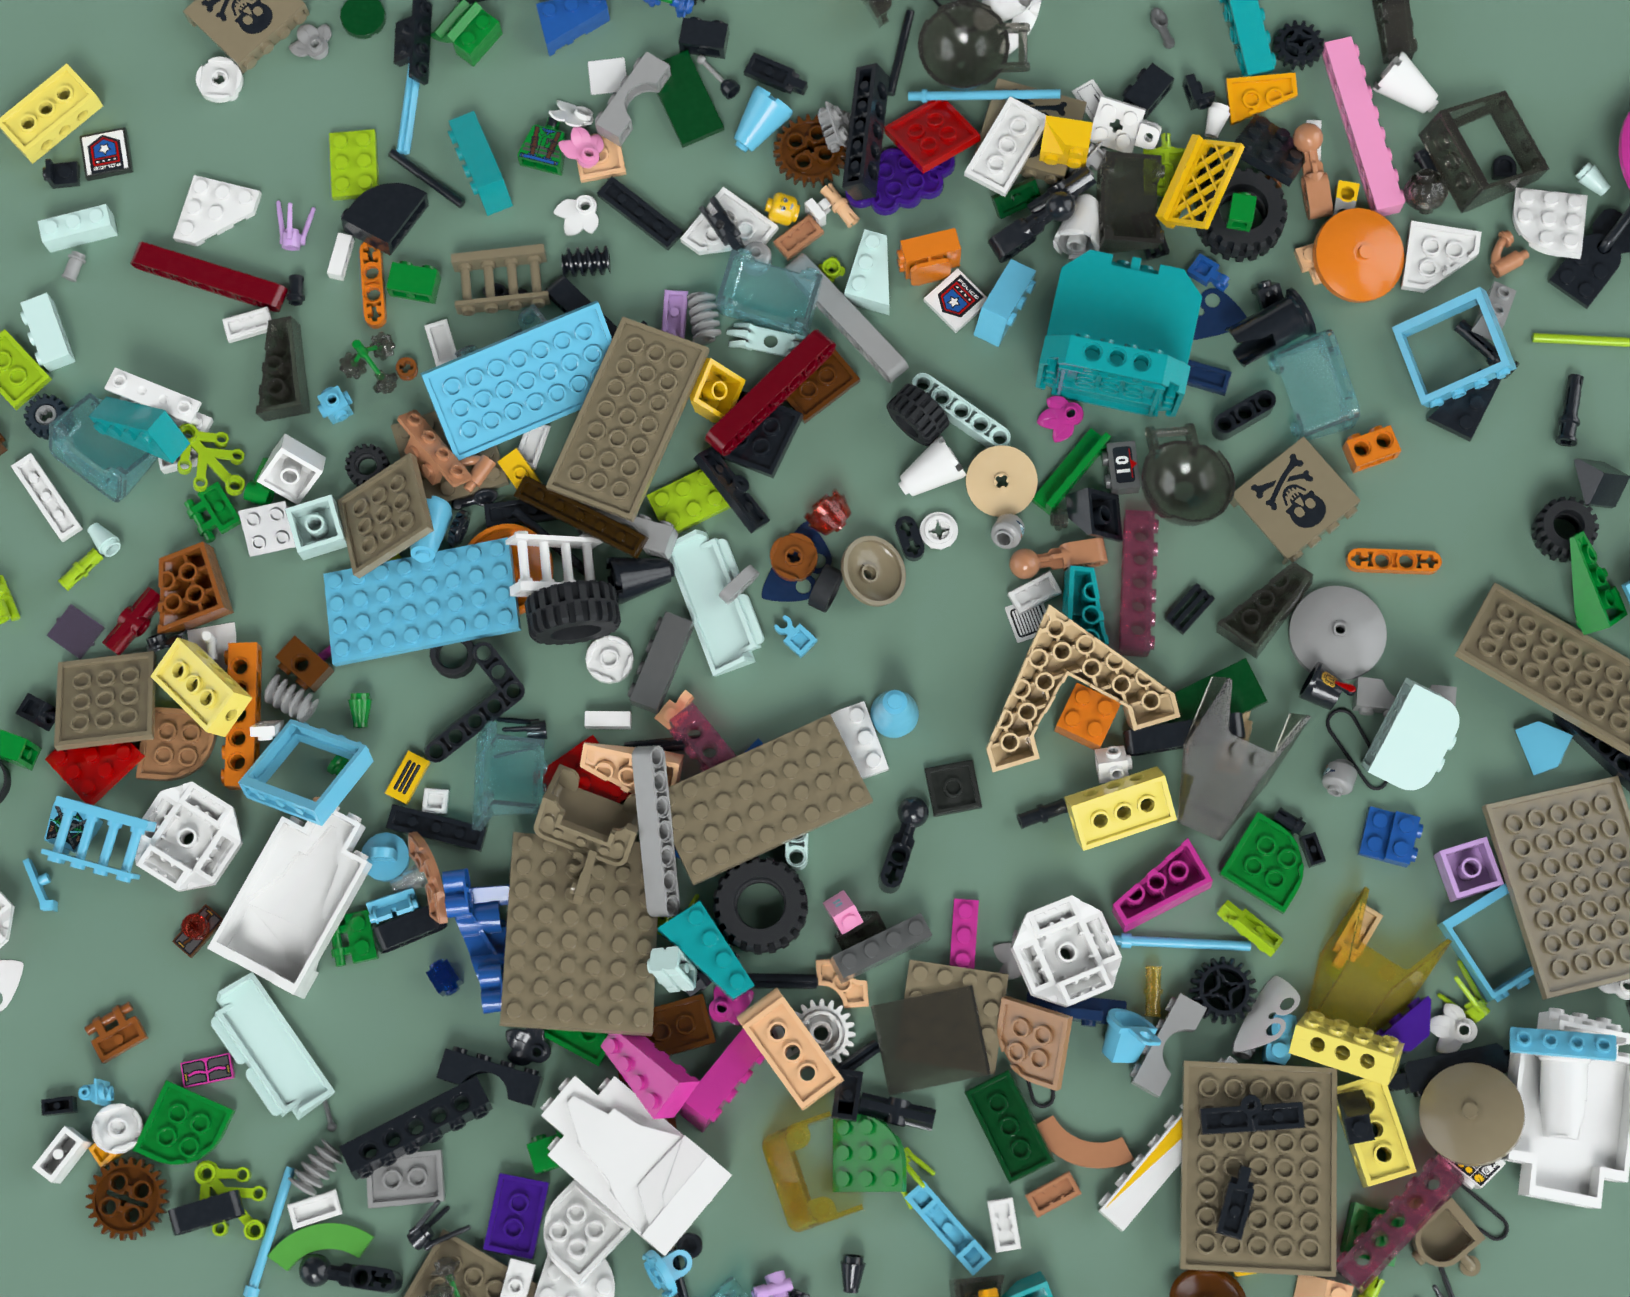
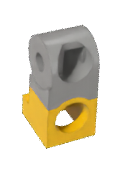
(1345, 196)

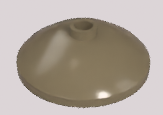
(883, 569)

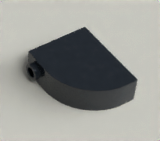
(385, 215)

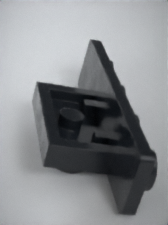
(413, 41)

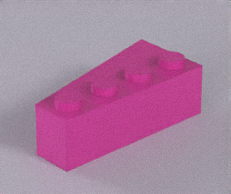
(650, 1074)
(721, 1082)

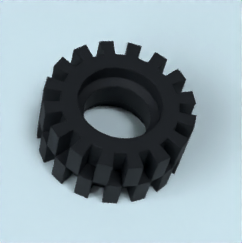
(361, 454)

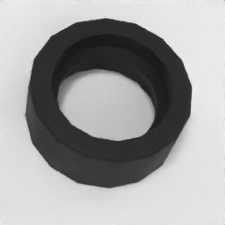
(825, 588)
(453, 673)

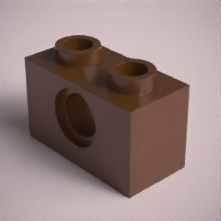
(296, 652)

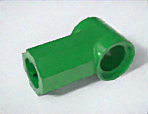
(257, 492)

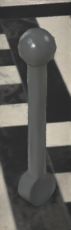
(331, 1125)

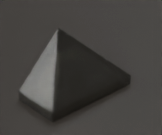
(871, 926)

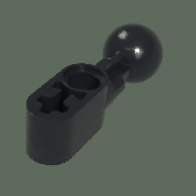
(1023, 231)
(912, 814)
(317, 1270)

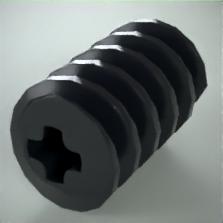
(586, 261)

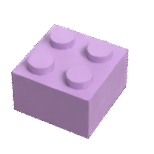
(1468, 869)

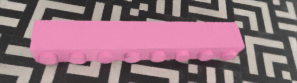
(1362, 126)

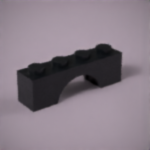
(520, 1085)

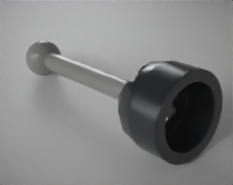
(728, 87)

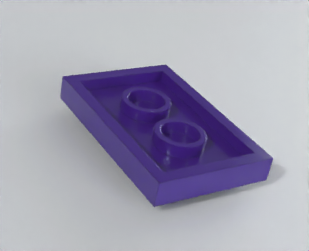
(516, 1216)

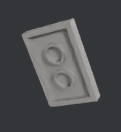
(408, 1181)

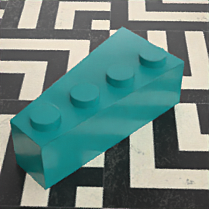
(707, 950)

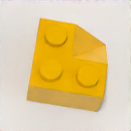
(1065, 142)
(715, 391)

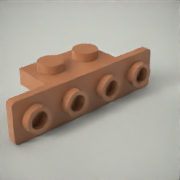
(431, 452)

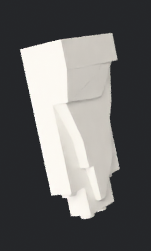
(294, 900)
(631, 1161)

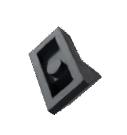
(847, 1095)
(1356, 1117)

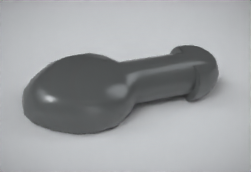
(1160, 21)

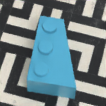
(1004, 302)

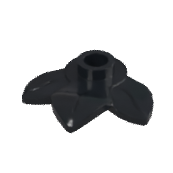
(160, 641)
(523, 1045)

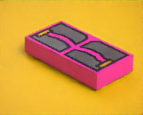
(207, 1070)

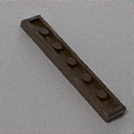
(581, 517)

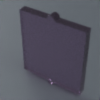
(75, 631)

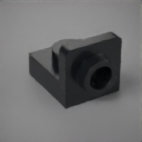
(1195, 95)
(61, 174)
(1267, 293)
(37, 712)

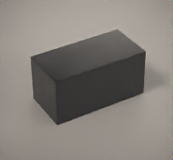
(1312, 850)
(59, 1106)

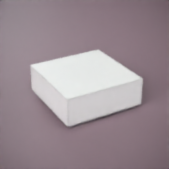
(435, 801)

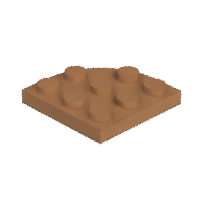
(177, 747)
(1034, 1041)

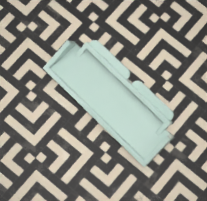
(724, 630)
(276, 1058)

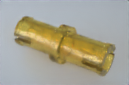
(1153, 991)

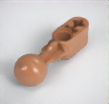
(1314, 181)
(1085, 553)

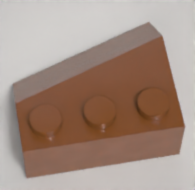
(191, 589)

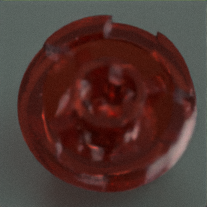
(829, 513)

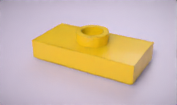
(517, 467)

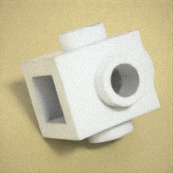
(1112, 763)

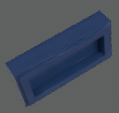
(1208, 378)

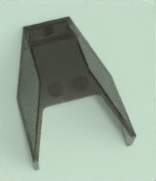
(1221, 770)

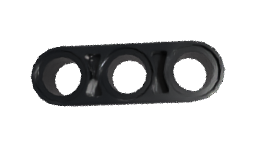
(1251, 407)
(406, 930)
(206, 1212)

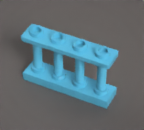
(92, 815)

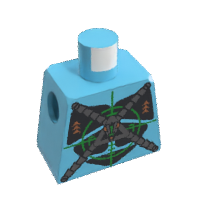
(75, 831)

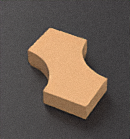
(852, 992)

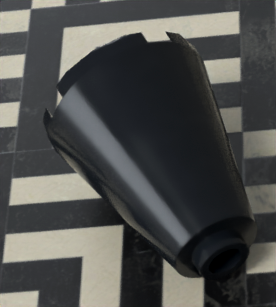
(637, 576)

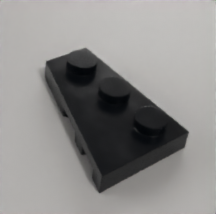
(1464, 414)

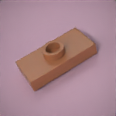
(798, 237)
(1053, 1194)

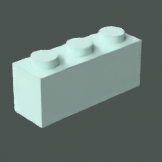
(77, 228)
(46, 332)

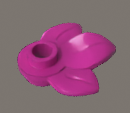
(1057, 418)
(733, 1008)

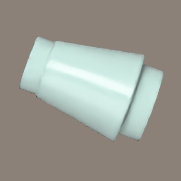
(1592, 179)
(104, 540)

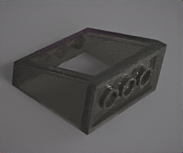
(1457, 162)

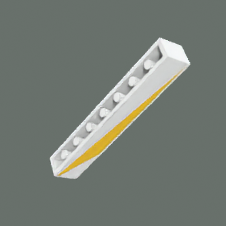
(1147, 1175)

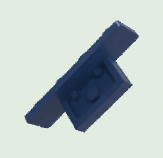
(1088, 1012)

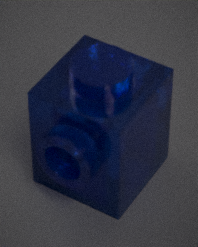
(444, 977)

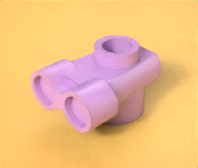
(775, 1286)

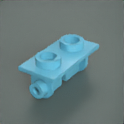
(392, 905)
(99, 1092)

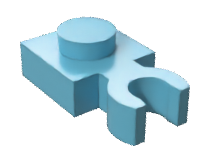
(797, 638)

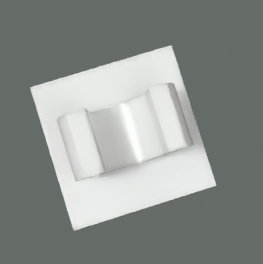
(818, 211)

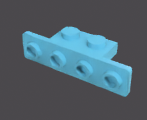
(1563, 1043)

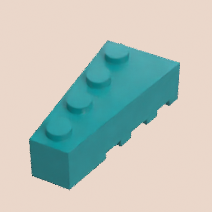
(1250, 36)
(479, 163)
(140, 427)
(1082, 601)

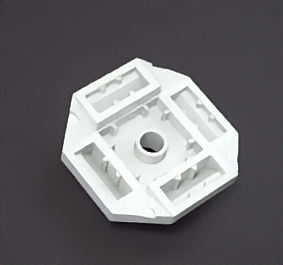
(183, 812)
(1087, 938)

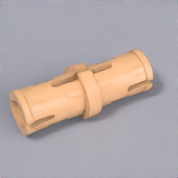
(839, 205)

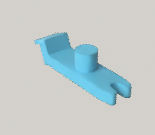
(38, 882)

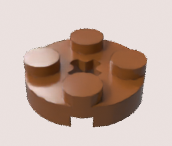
(788, 545)

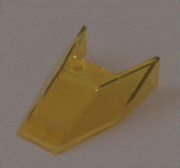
(1361, 983)

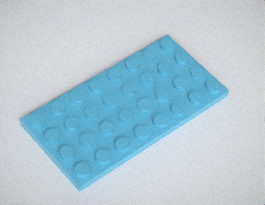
(518, 381)
(420, 604)

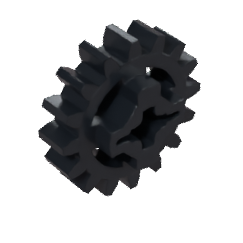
(1302, 41)

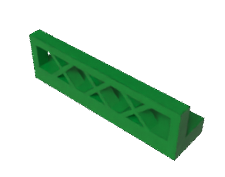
(1071, 471)

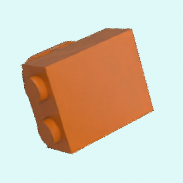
(929, 256)

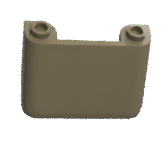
(586, 819)

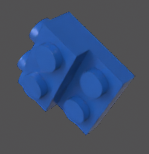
(1390, 836)

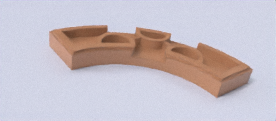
(426, 863)
(1082, 1152)

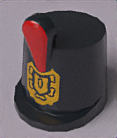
(1324, 688)

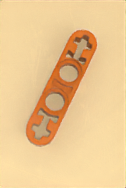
(373, 284)
(1393, 557)

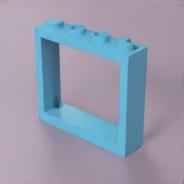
(1440, 313)
(255, 779)
(1446, 926)

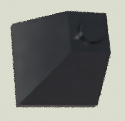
(1096, 513)

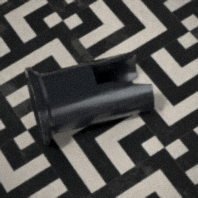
(1272, 328)

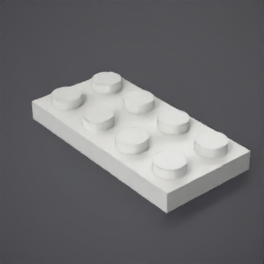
(1006, 146)

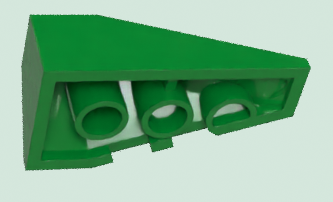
(1595, 601)

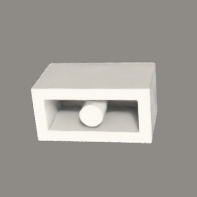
(62, 1155)

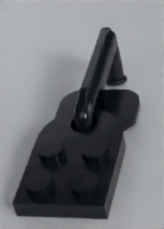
(1600, 258)

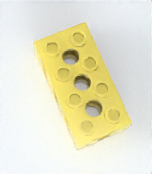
(49, 113)
(177, 674)
(1131, 818)
(1346, 1047)
(1389, 1137)

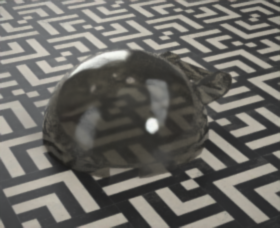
(970, 45)
(1185, 479)

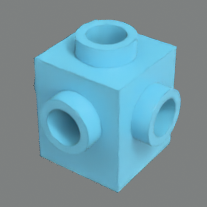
(335, 404)

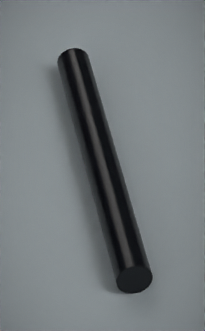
(900, 52)
(426, 178)
(531, 524)

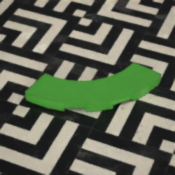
(318, 1238)

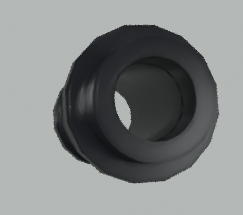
(1424, 160)
(295, 294)
(1289, 821)

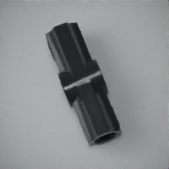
(1074, 185)
(897, 1111)

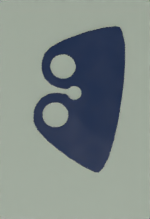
(1218, 318)
(785, 591)

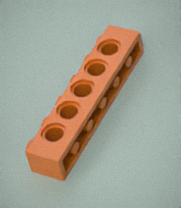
(236, 655)

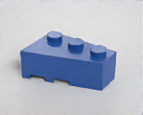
(569, 19)

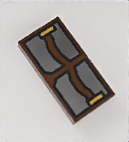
(191, 946)

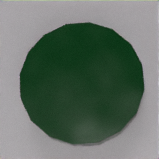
(363, 18)

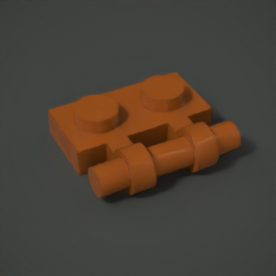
(120, 1038)

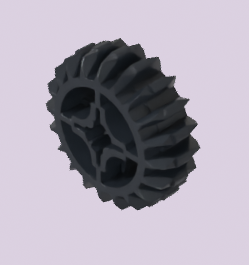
(1219, 980)

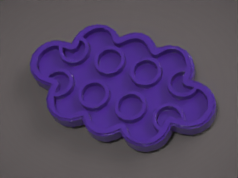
(903, 183)

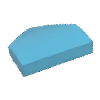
(1543, 746)

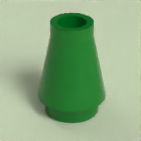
(360, 709)

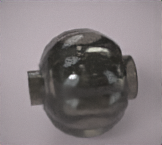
(1425, 191)

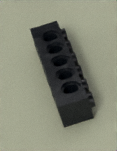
(866, 132)
(402, 1126)

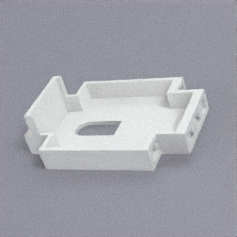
(1568, 1168)

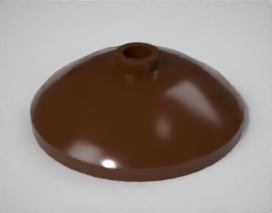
(1206, 1284)

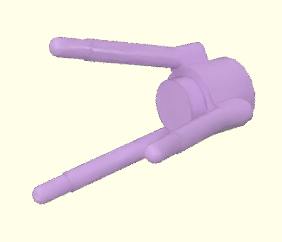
(290, 237)

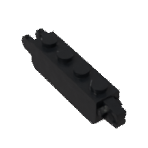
(1418, 1073)

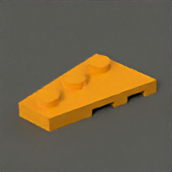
(1258, 93)

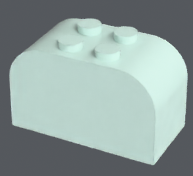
(1413, 737)

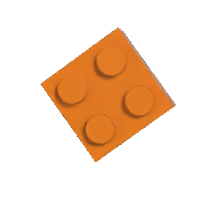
(1087, 717)

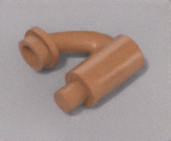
(1508, 263)
(482, 467)

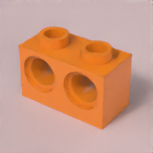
(1374, 453)

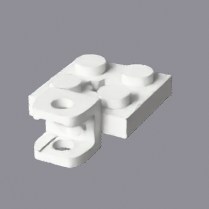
(1133, 124)

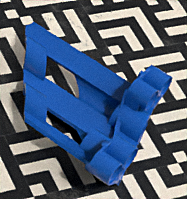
(482, 929)

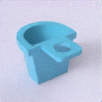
(1127, 1036)

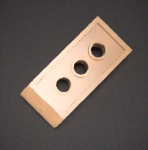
(759, 1023)

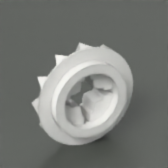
(946, 523)

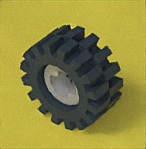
(40, 408)

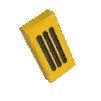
(407, 778)

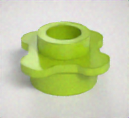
(833, 263)

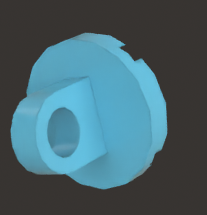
(387, 855)
(663, 1272)

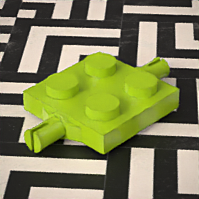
(1170, 158)

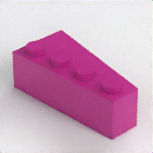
(1165, 887)

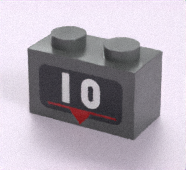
(1122, 468)

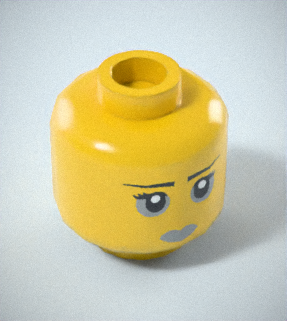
(782, 209)

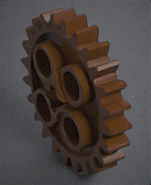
(817, 168)
(119, 1221)

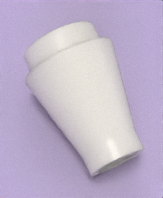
(1216, 119)

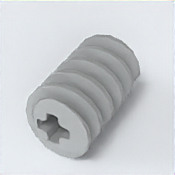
(703, 316)
(289, 700)
(317, 1168)

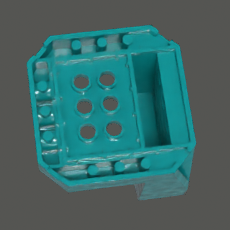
(1120, 335)

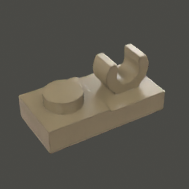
(586, 865)

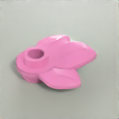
(582, 145)

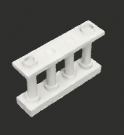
(141, 391)
(522, 539)

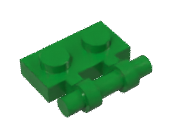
(220, 509)
(360, 937)

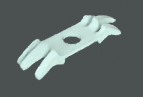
(757, 337)

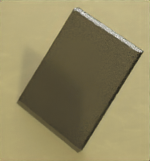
(930, 1040)

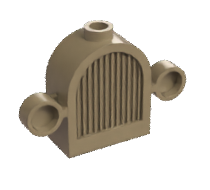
(1447, 1239)

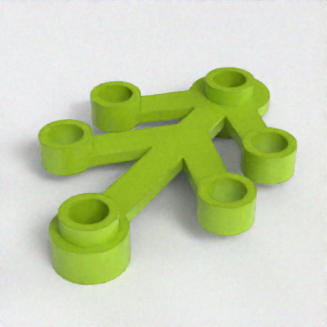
(210, 456)
(214, 1182)

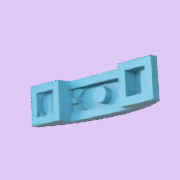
(948, 1228)

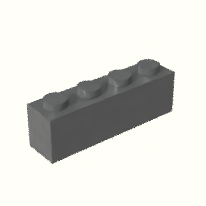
(661, 663)
(880, 948)

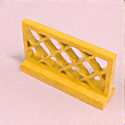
(1186, 179)

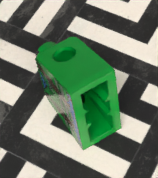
(541, 148)

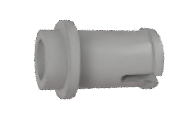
(73, 266)

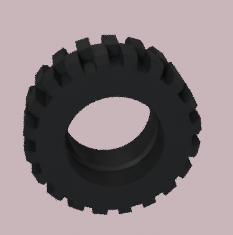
(1259, 240)
(572, 612)
(769, 938)

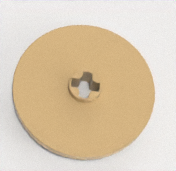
(996, 462)

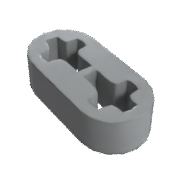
(739, 584)

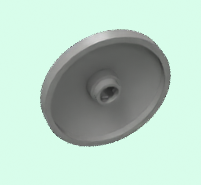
(1315, 638)

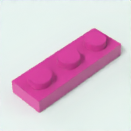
(964, 933)

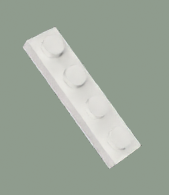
(47, 497)

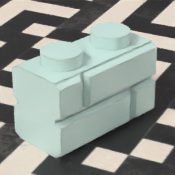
(672, 969)

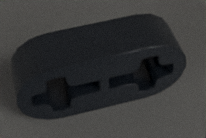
(914, 536)

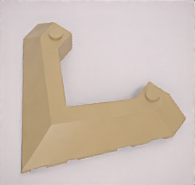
(1065, 650)

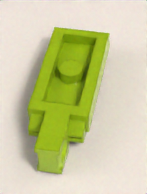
(1251, 928)

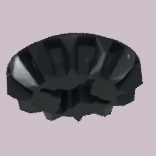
(458, 528)

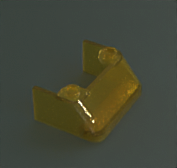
(789, 1182)

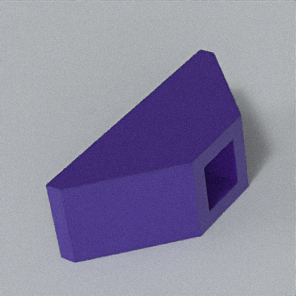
(1412, 1026)

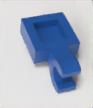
(1206, 271)

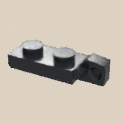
(775, 75)
(1236, 1205)

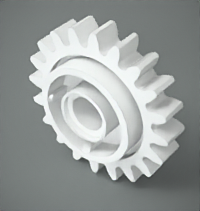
(835, 1024)

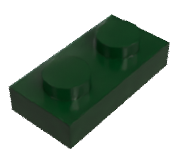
(1016, 198)

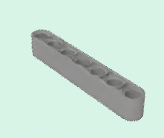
(854, 325)
(655, 831)

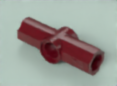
(133, 621)

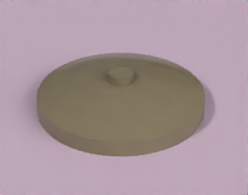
(1472, 1114)

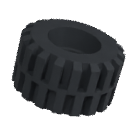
(917, 414)
(1568, 510)

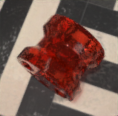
(199, 931)

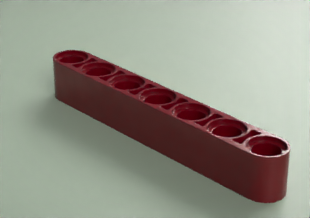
(209, 276)
(770, 392)

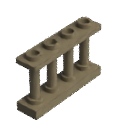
(494, 258)

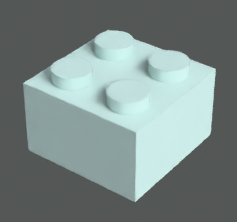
(316, 527)

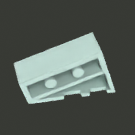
(869, 275)

